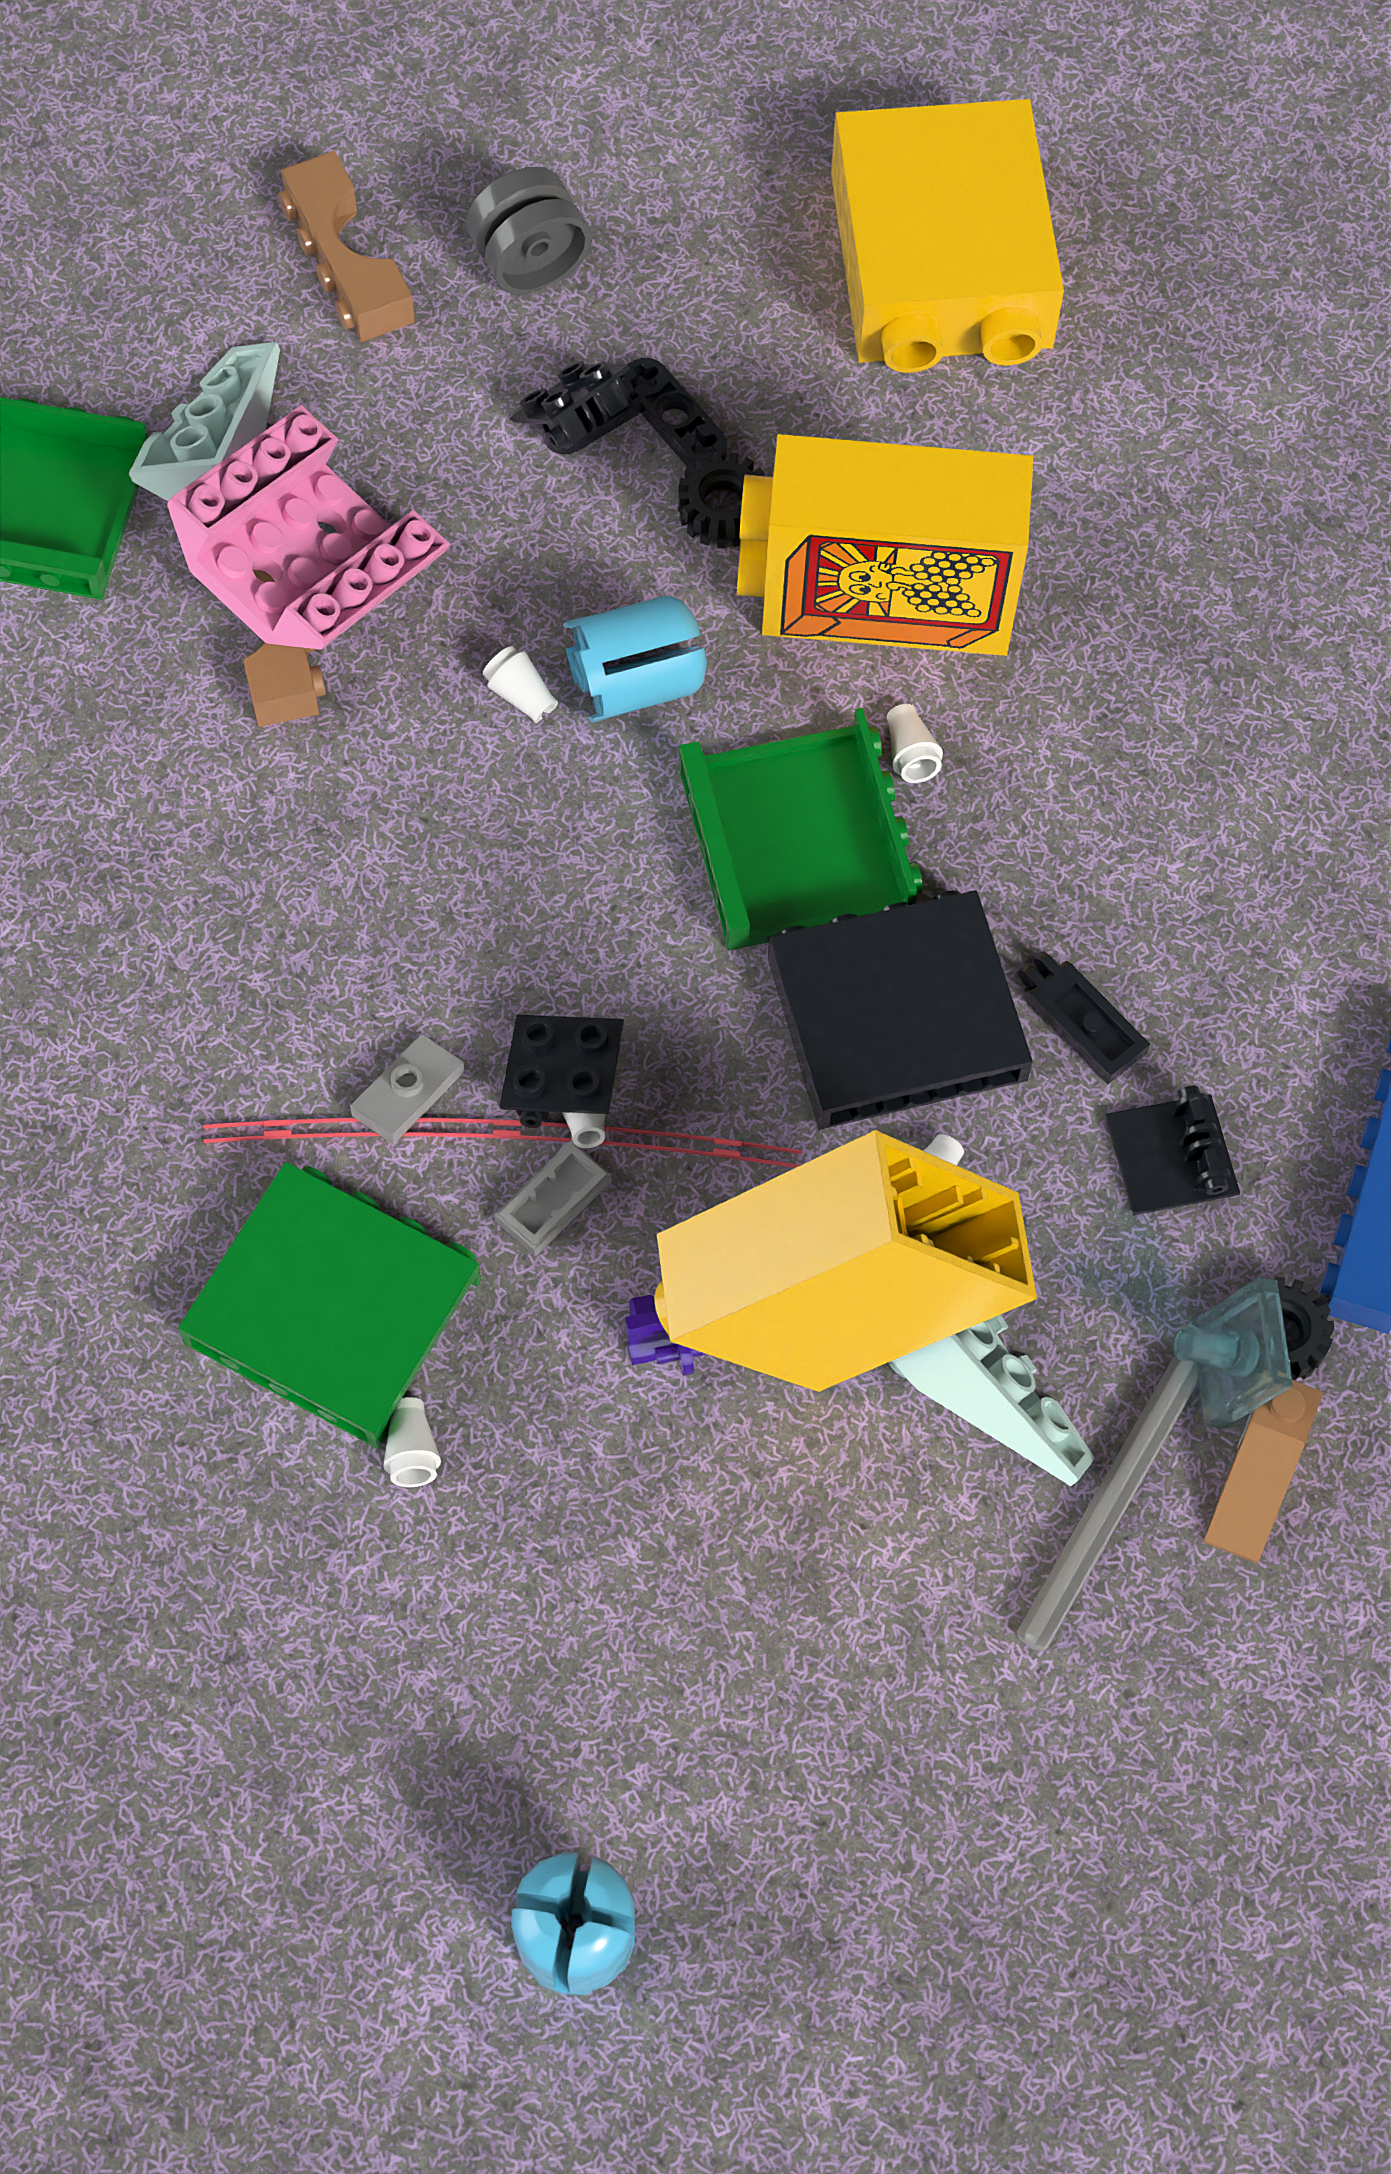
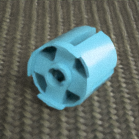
(630, 632)
(600, 1947)

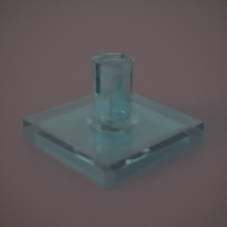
(1238, 1352)

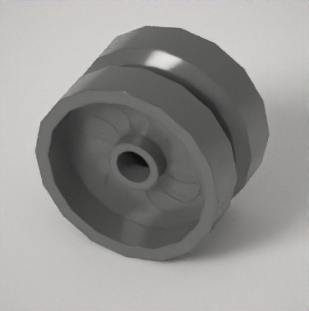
(528, 230)

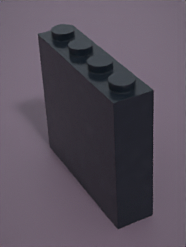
(898, 1008)

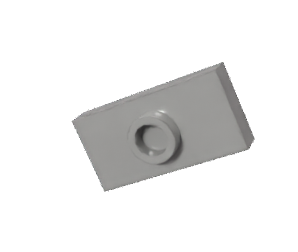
(407, 1089)
(553, 1198)

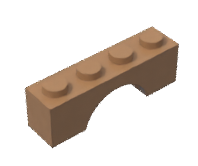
(368, 289)
(282, 681)

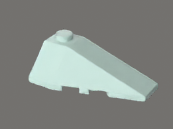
(212, 426)
(996, 1393)

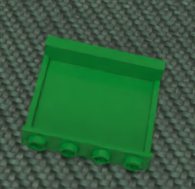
(64, 495)
(798, 831)
(329, 1301)

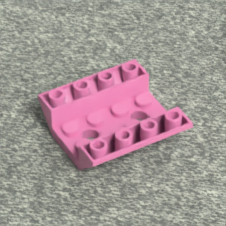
(263, 516)

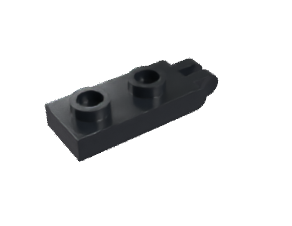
(1083, 1017)

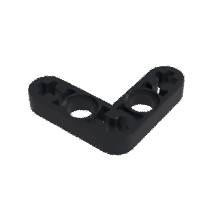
(652, 403)

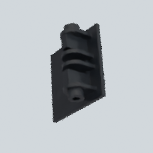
(579, 400)
(561, 1066)
(1172, 1153)

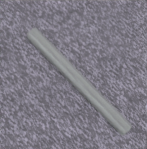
(1108, 1505)

